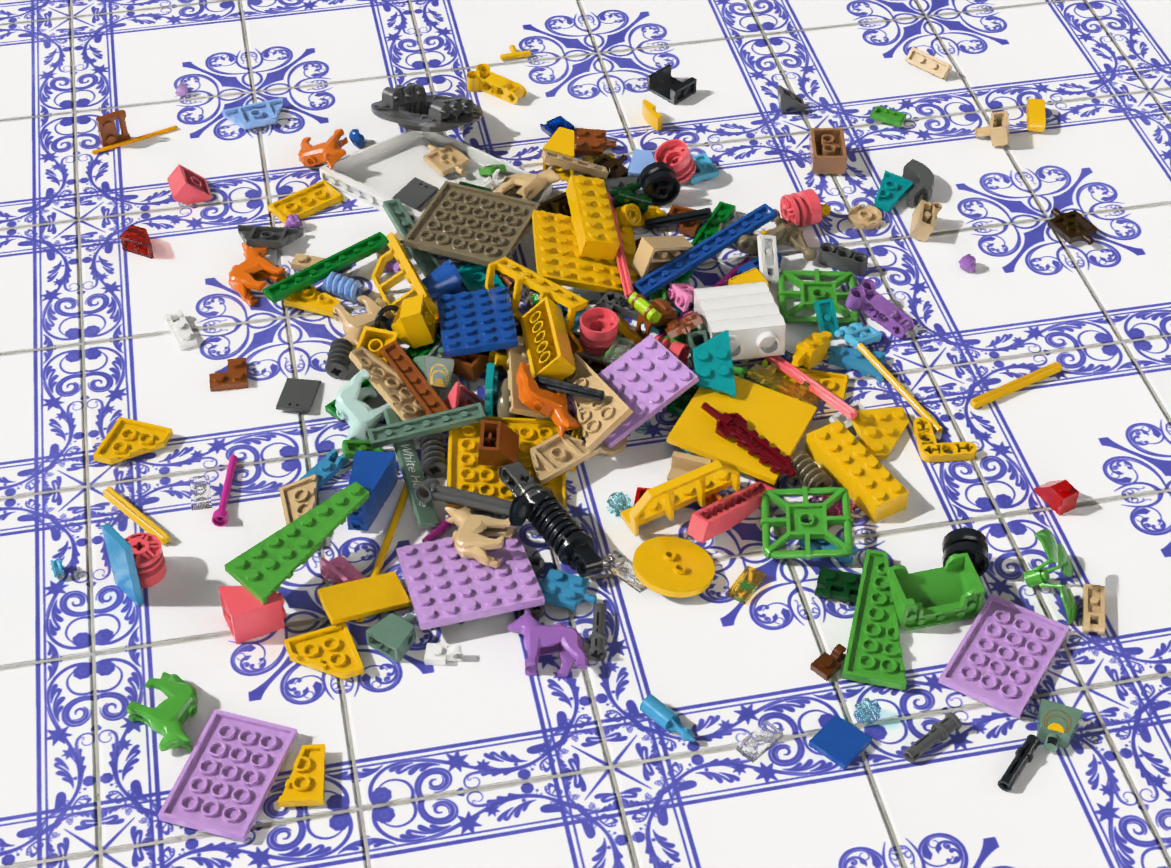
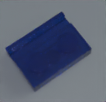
(553, 124)

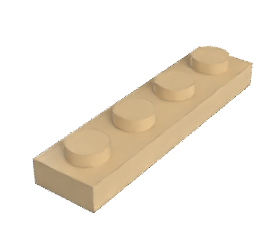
(580, 166)

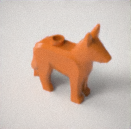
(326, 152)
(254, 267)
(543, 401)

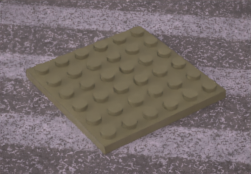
(471, 224)

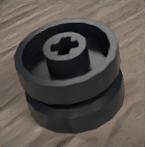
(659, 183)
(967, 541)

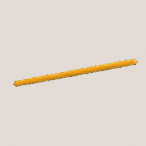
(134, 139)

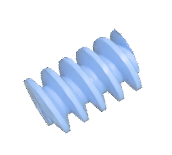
(342, 286)

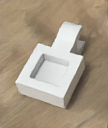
(491, 182)
(440, 653)

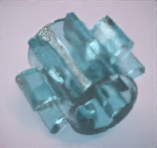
(618, 502)
(867, 711)

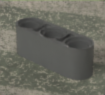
(843, 259)

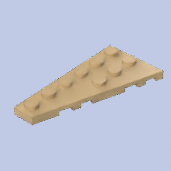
(516, 356)

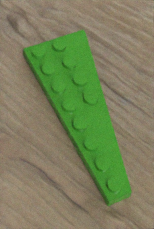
(874, 640)

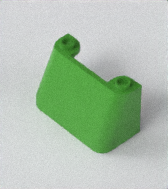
(936, 594)

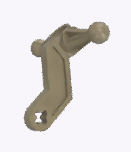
(785, 233)

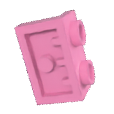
(681, 295)
(339, 570)

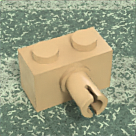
(998, 129)

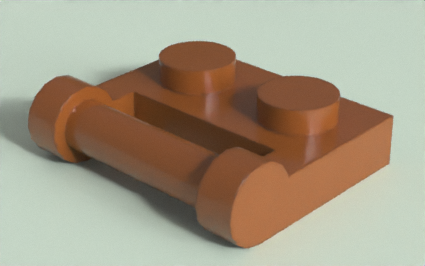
(107, 128)

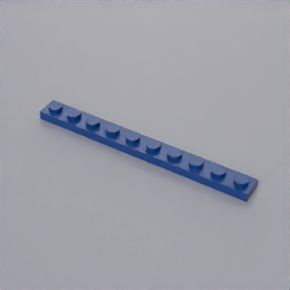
(704, 250)

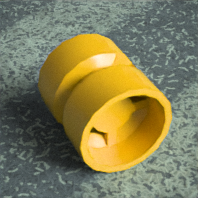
(628, 215)

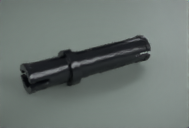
(1023, 756)

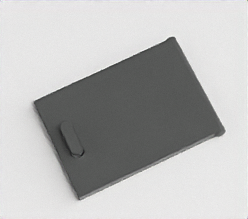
(416, 193)
(298, 395)

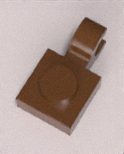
(828, 665)

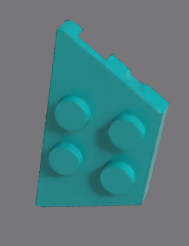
(475, 276)
(715, 365)
(491, 389)

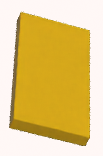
(306, 201)
(832, 381)
(363, 597)

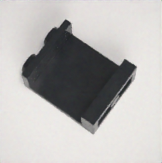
(668, 87)

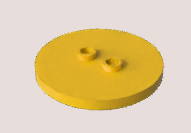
(673, 566)

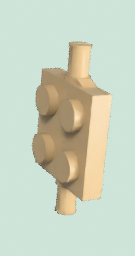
(446, 159)

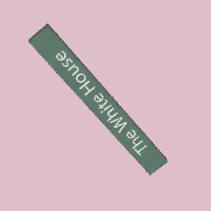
(412, 475)

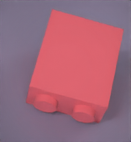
(248, 616)

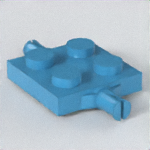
(565, 590)

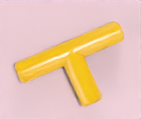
(514, 54)

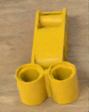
(494, 84)

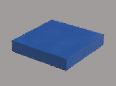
(840, 742)

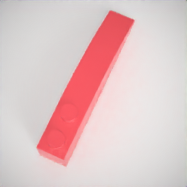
(726, 512)

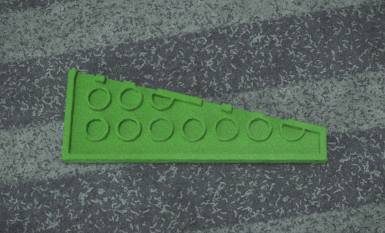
(279, 555)

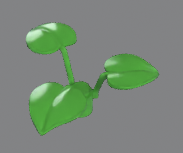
(1039, 576)

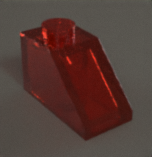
(137, 241)

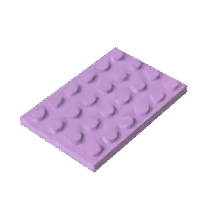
(646, 381)
(1004, 655)
(228, 775)

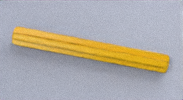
(136, 515)

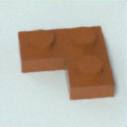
(687, 228)
(233, 379)

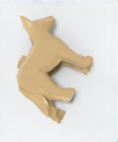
(528, 184)
(354, 324)
(473, 534)

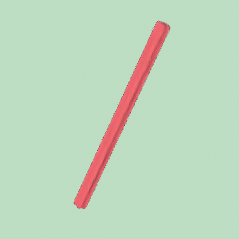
(621, 259)
(815, 387)

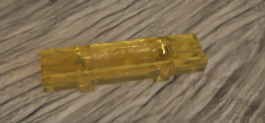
(782, 385)

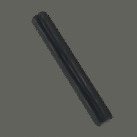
(678, 218)
(569, 388)

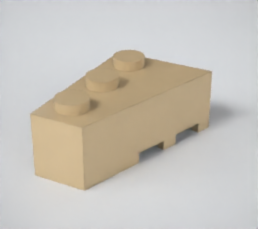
(658, 251)

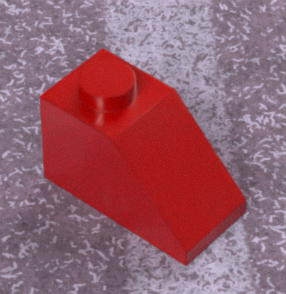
(1058, 495)

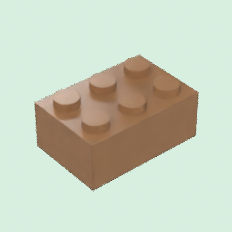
(827, 151)

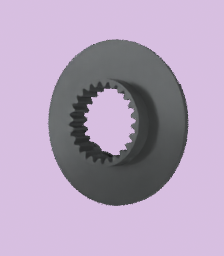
(422, 112)

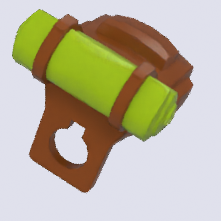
(651, 312)

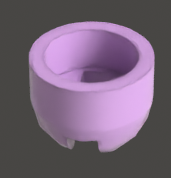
(182, 89)

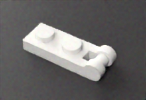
(768, 257)
(180, 330)

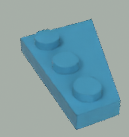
(853, 359)

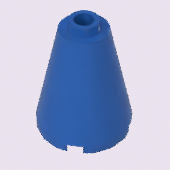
(444, 280)

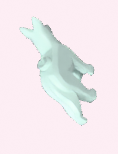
(354, 411)

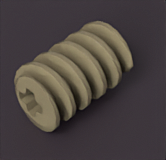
(809, 473)

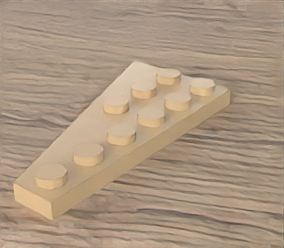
(387, 384)
(596, 417)

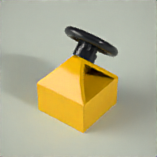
(412, 322)

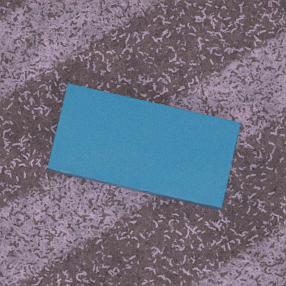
(122, 564)

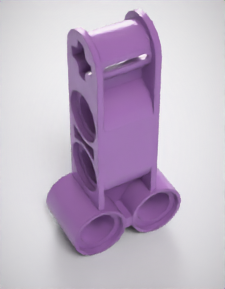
(878, 308)

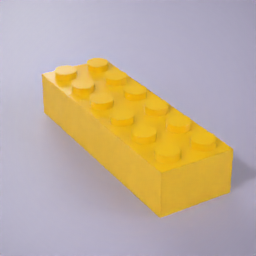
(592, 217)
(547, 341)
(856, 470)

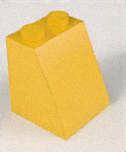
(561, 143)

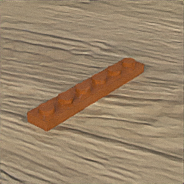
(413, 378)

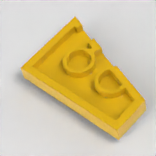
(312, 301)
(307, 779)

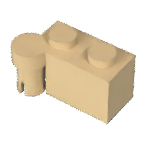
(924, 220)

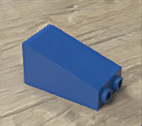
(378, 475)

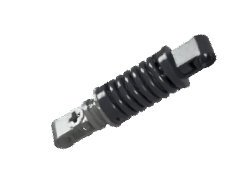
(553, 521)

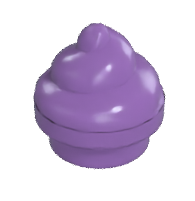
(293, 221)
(968, 263)

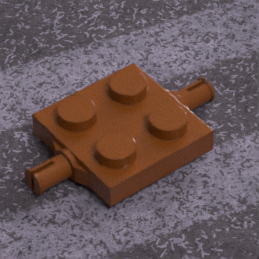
(591, 142)
(684, 324)

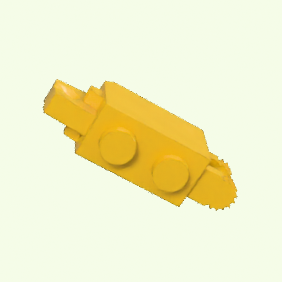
(812, 350)

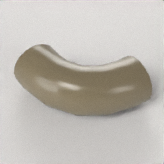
(503, 400)

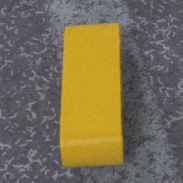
(1036, 115)

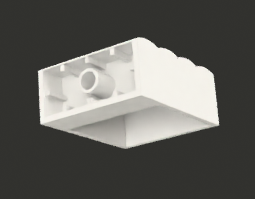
(748, 315)

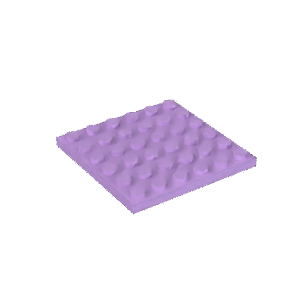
(461, 589)

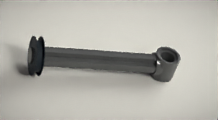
(432, 490)

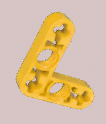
(934, 448)

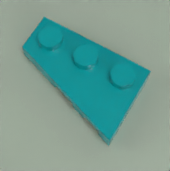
(892, 191)

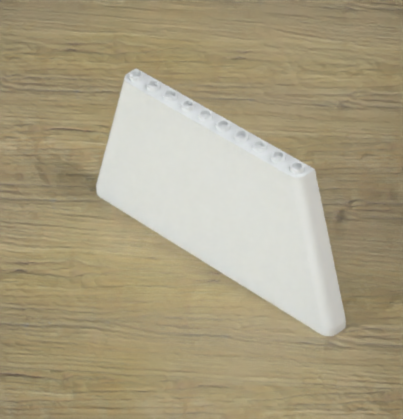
(388, 166)

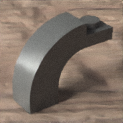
(923, 179)

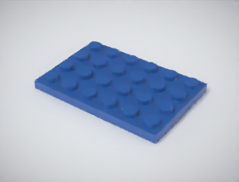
(476, 321)

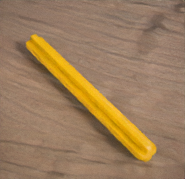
(1015, 385)

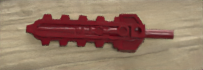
(735, 426)

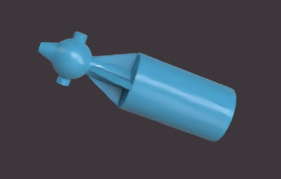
(665, 717)

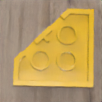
(880, 429)
(131, 439)
(327, 651)

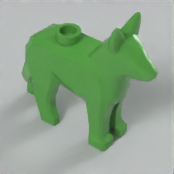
(169, 715)

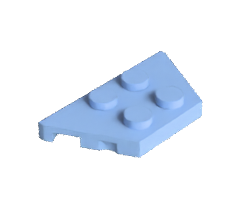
(255, 114)

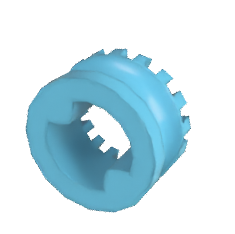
(57, 567)

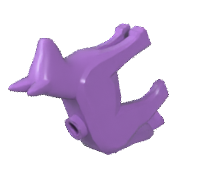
(549, 640)

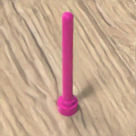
(221, 516)

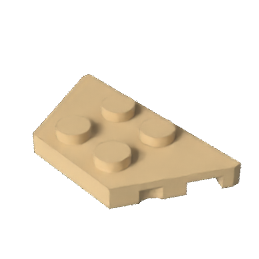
(558, 456)

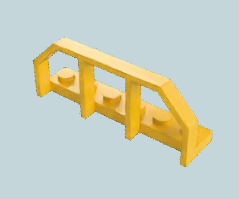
(407, 271)
(534, 281)
(681, 492)

